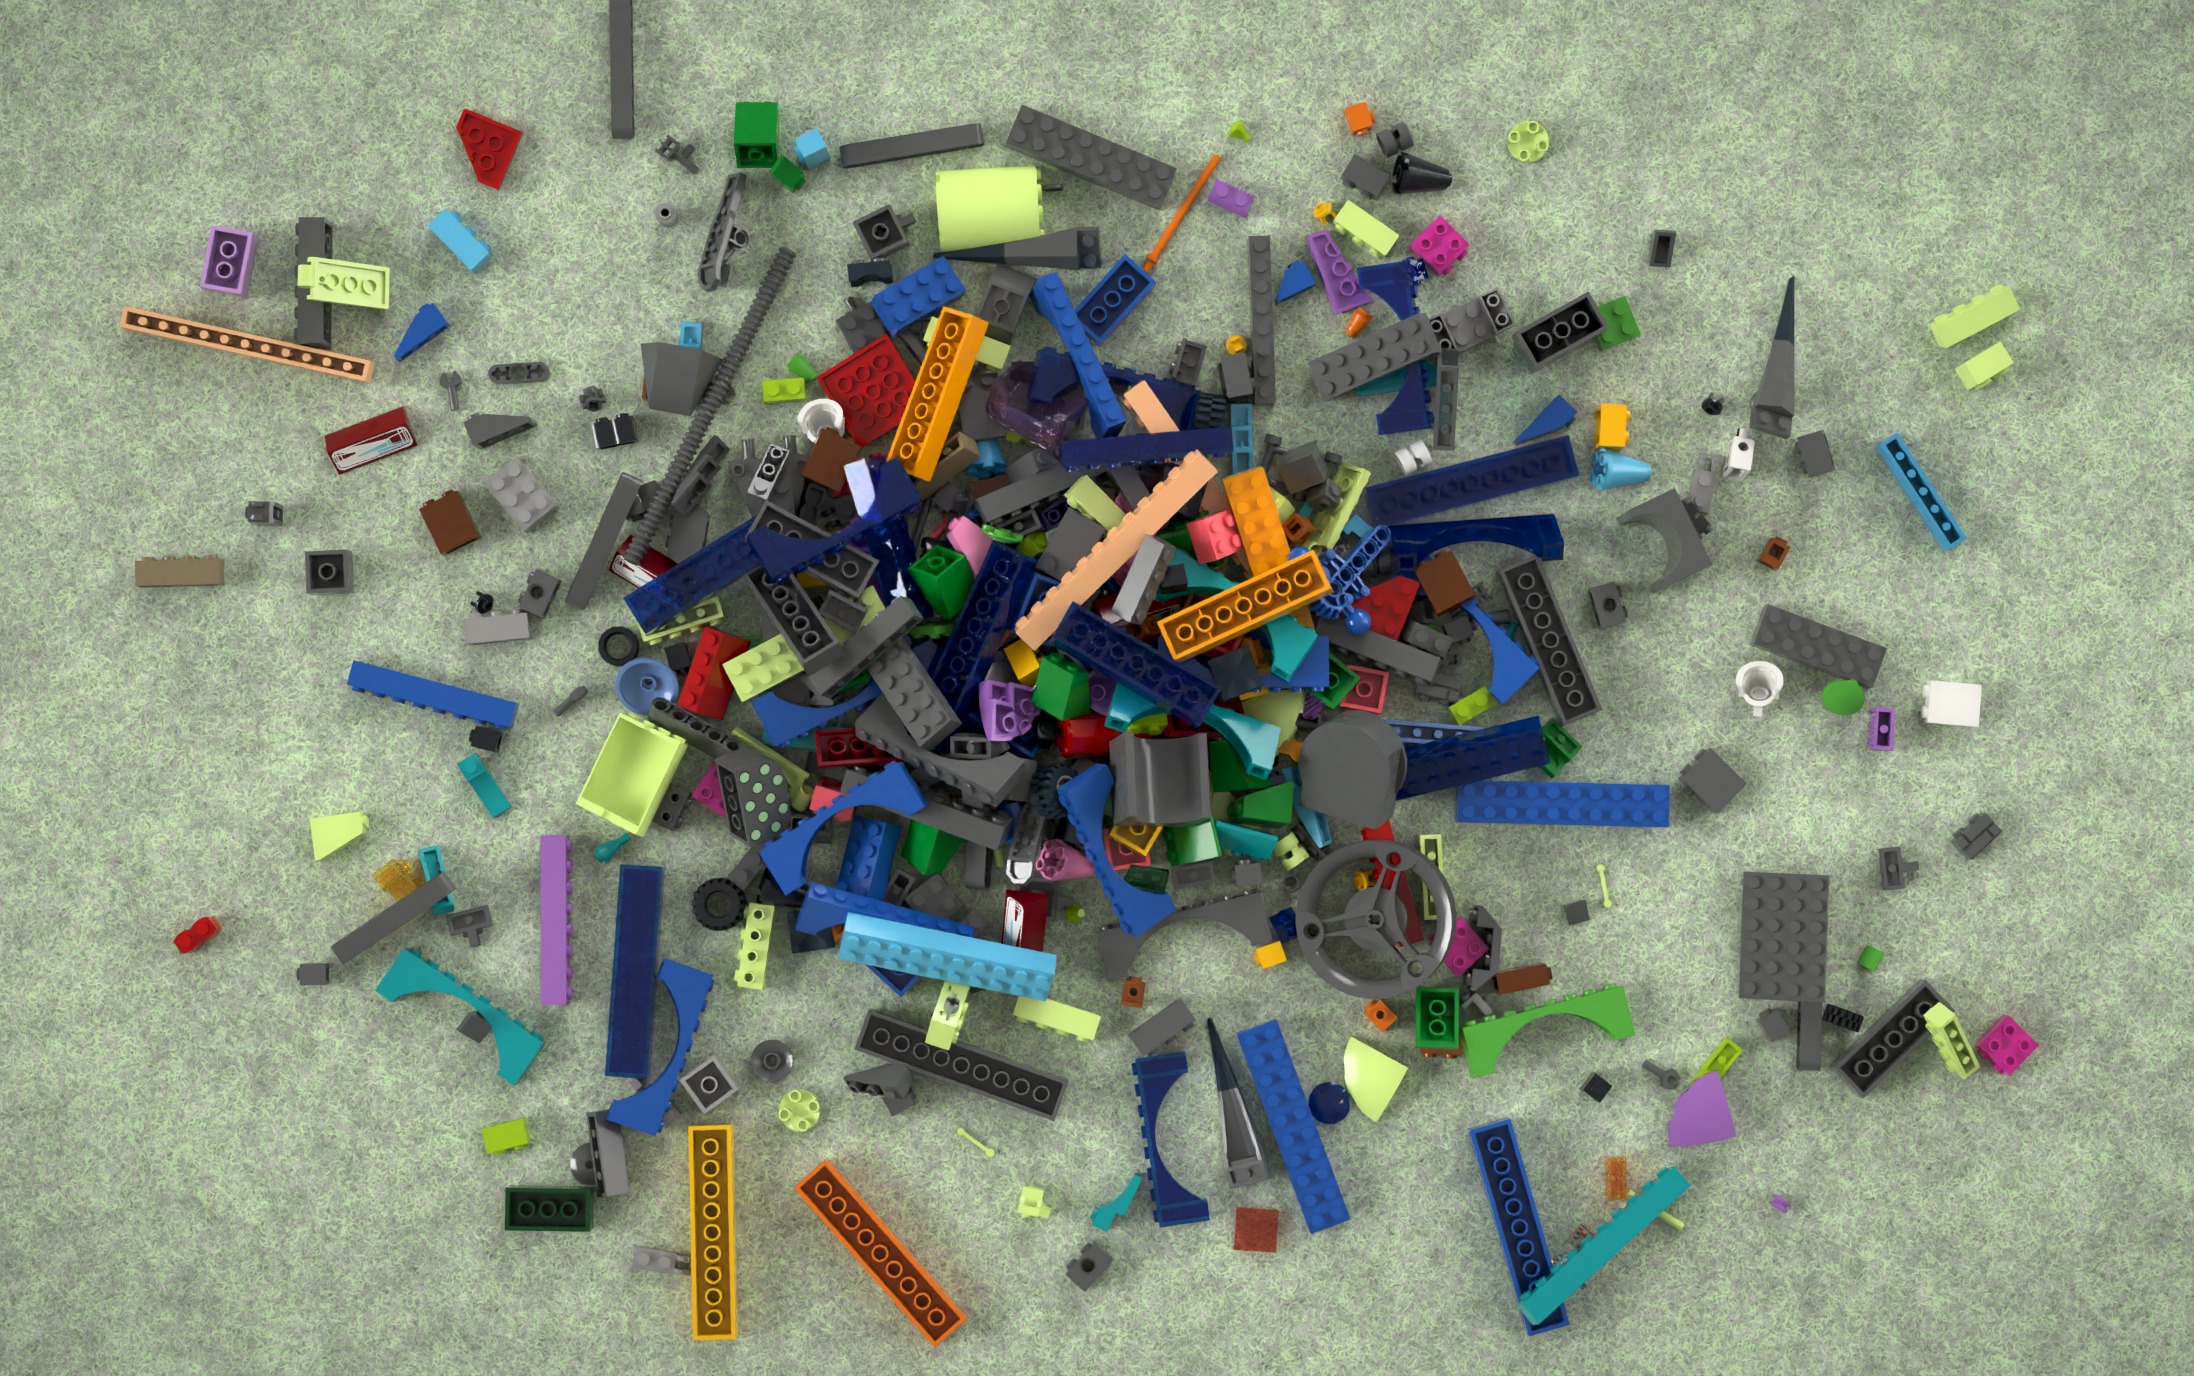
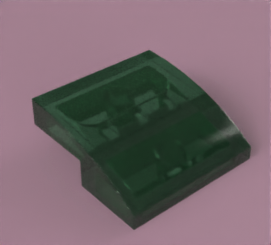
(1147, 878)

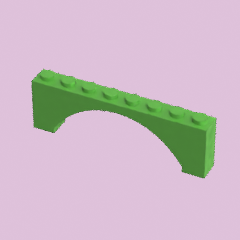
(1486, 1039)

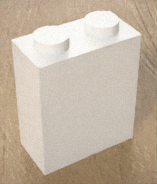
(1951, 703)

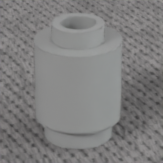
(669, 220)

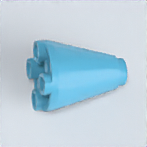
(1617, 470)

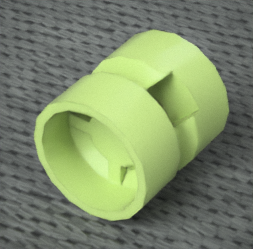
(1282, 850)

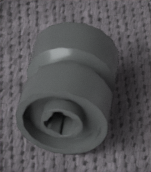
(1387, 140)
(1380, 564)

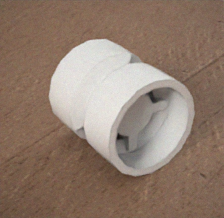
(1413, 458)

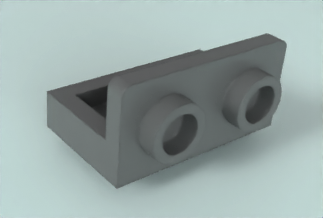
(1188, 362)
(843, 611)

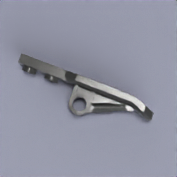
(724, 235)
(1028, 836)

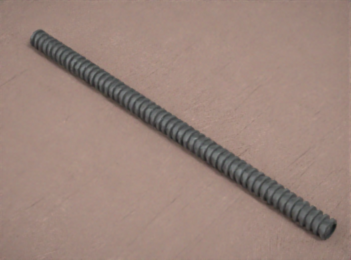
(709, 406)

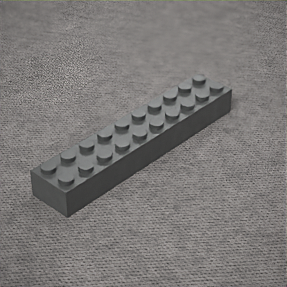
(962, 1065)

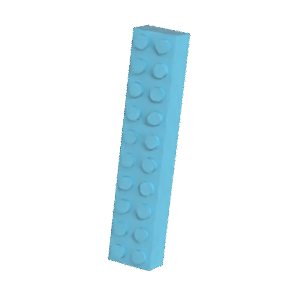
(947, 956)

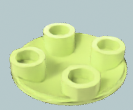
(1528, 141)
(799, 1110)

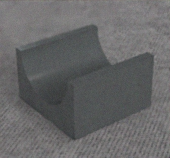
(1672, 521)
(1159, 781)

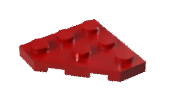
(488, 146)
(1388, 605)

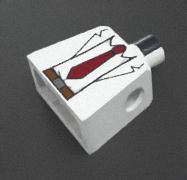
(1739, 456)

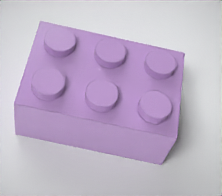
(229, 261)

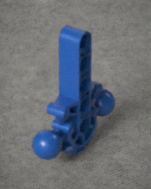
(1351, 587)

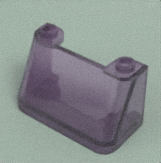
(1032, 420)

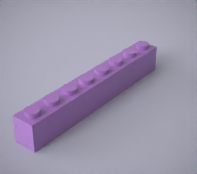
(555, 919)

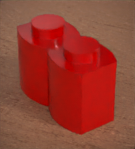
(194, 938)

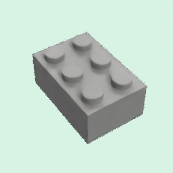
(521, 495)

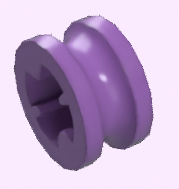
(1780, 1204)

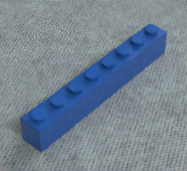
(432, 694)

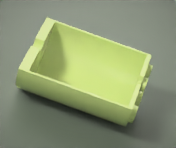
(988, 206)
(632, 773)

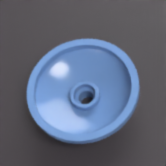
(637, 692)

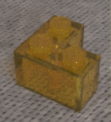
(397, 879)

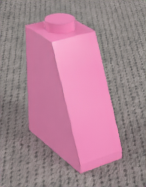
(969, 541)

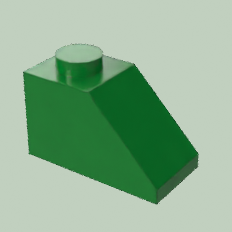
(787, 174)

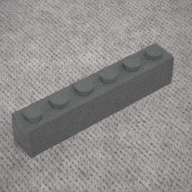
(867, 646)

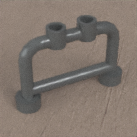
(1274, 447)

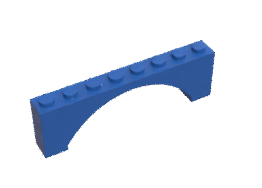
(1053, 303)
(1511, 665)
(1311, 674)
(786, 720)
(1085, 802)
(789, 854)
(830, 906)
(646, 1108)

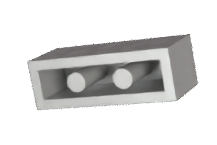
(497, 627)

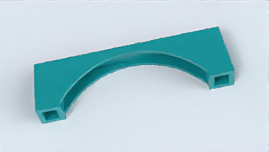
(1288, 638)
(1250, 737)
(515, 1043)

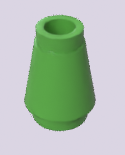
(802, 368)

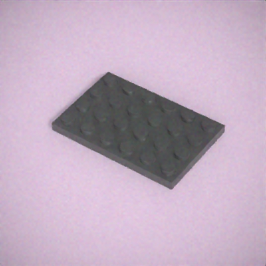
(1784, 936)

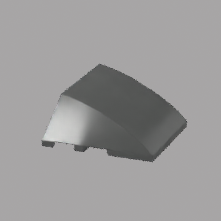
(676, 376)

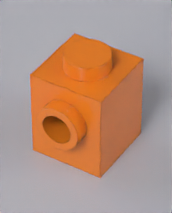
(1359, 119)
(1379, 1014)

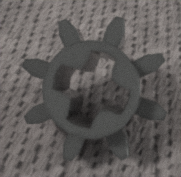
(592, 398)

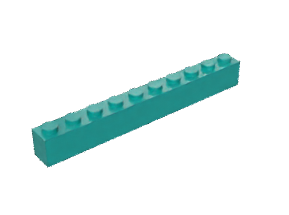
(1603, 1245)

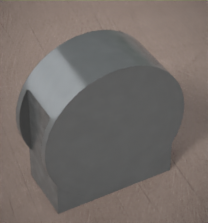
(1353, 768)

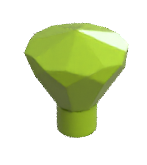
(1238, 130)
(1075, 913)

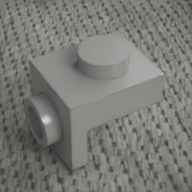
(1481, 1003)

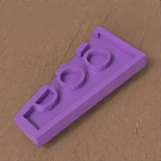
(1336, 274)

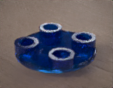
(1329, 1102)

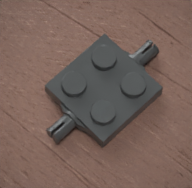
(860, 325)

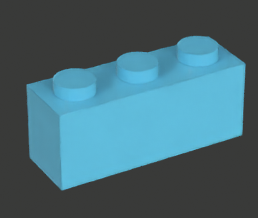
(811, 149)
(460, 240)

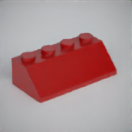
(707, 683)

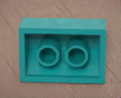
(1245, 840)

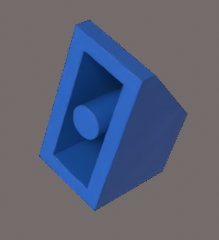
(1295, 281)

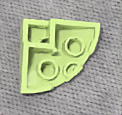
(1279, 709)
(1371, 1077)

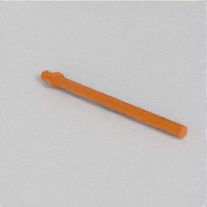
(1152, 258)

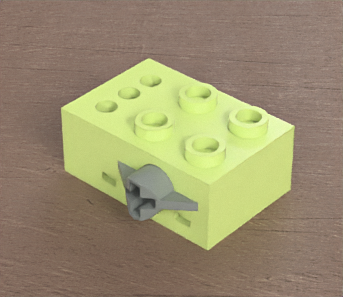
(948, 1015)

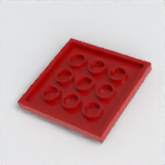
(870, 389)

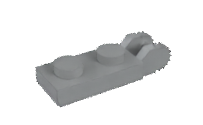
(1703, 484)
(659, 1261)

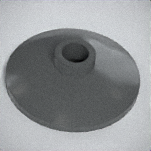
(761, 1065)
(578, 1165)

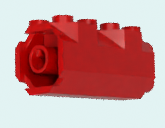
(1087, 736)

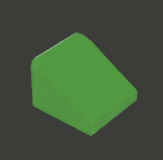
(1870, 958)

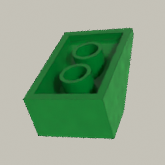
(1340, 683)
(1191, 843)
(1437, 1018)

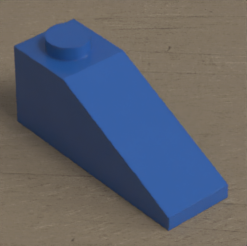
(424, 327)
(1551, 419)

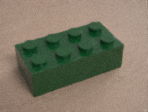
(549, 1208)

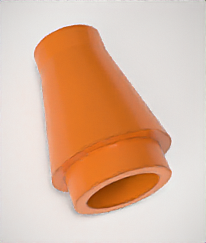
(1358, 322)

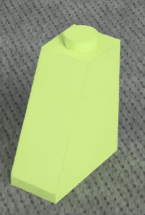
(336, 832)

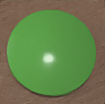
(1001, 535)
(1843, 697)

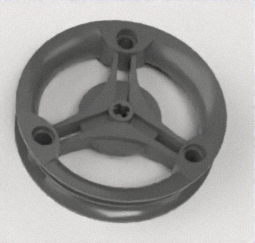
(1375, 935)

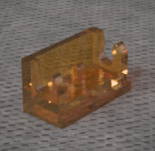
(1615, 1177)

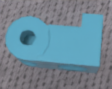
(1357, 527)

